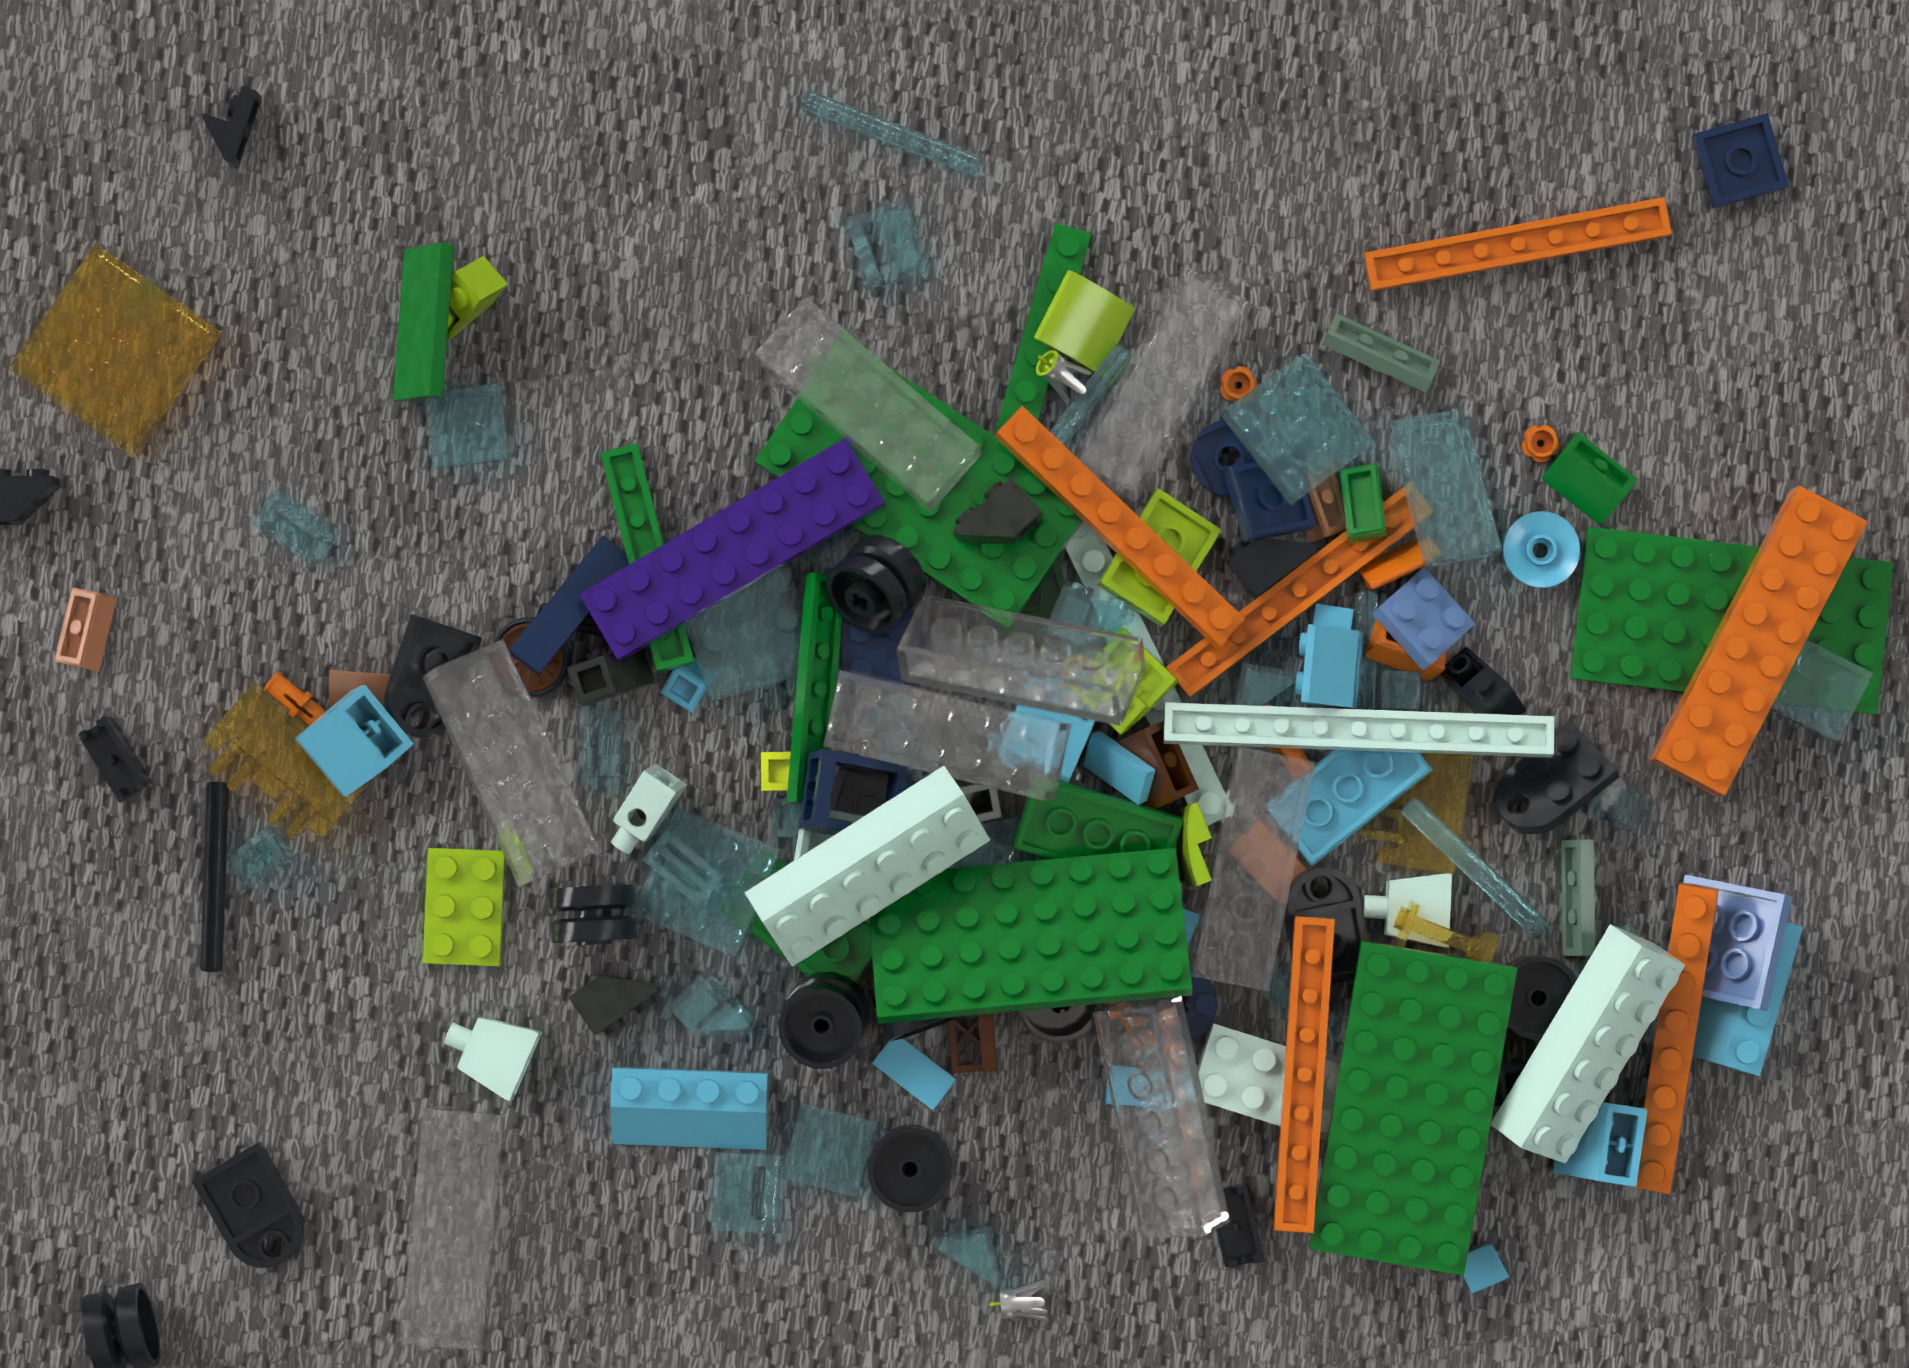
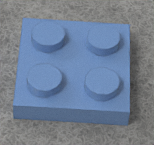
(1423, 618)

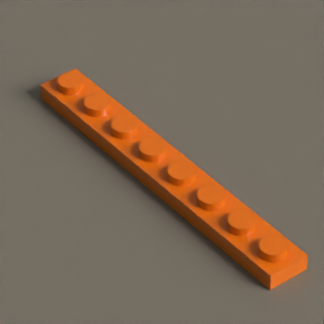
(1517, 244)
(1119, 527)
(1290, 599)
(1676, 1037)
(1304, 1074)

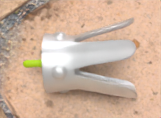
(1057, 370)
(1017, 1303)

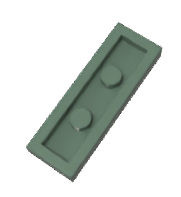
(1381, 353)
(1578, 897)

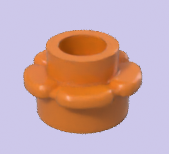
(1228, 381)
(1543, 433)

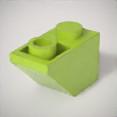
(471, 293)

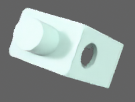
(653, 794)
(1430, 892)
(494, 1053)

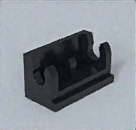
(115, 758)
(1239, 1237)

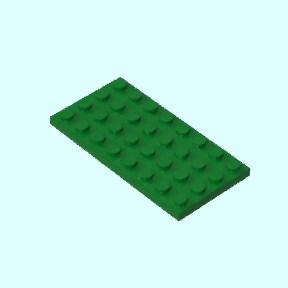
(976, 572)
(1659, 598)
(1033, 937)
(1412, 1107)

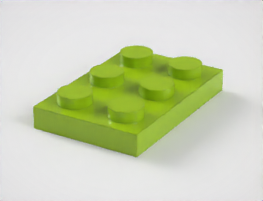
(1183, 531)
(464, 907)

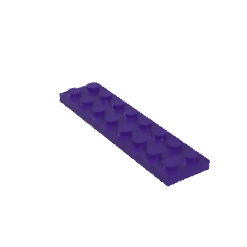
(732, 549)

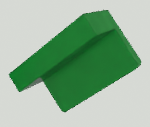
(1589, 478)

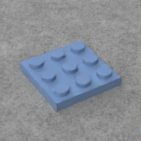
(1744, 943)

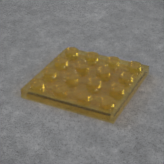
(115, 350)

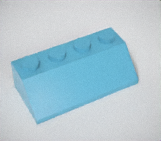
(1740, 1034)
(689, 1108)

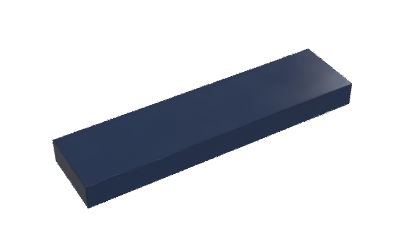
(566, 608)

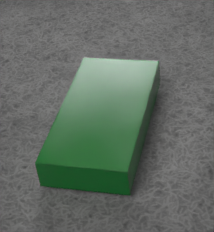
(1363, 503)

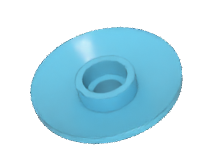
(1557, 537)

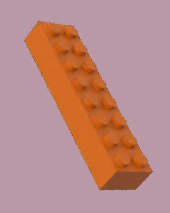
(1758, 641)

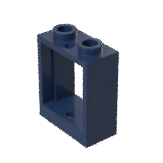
(820, 785)

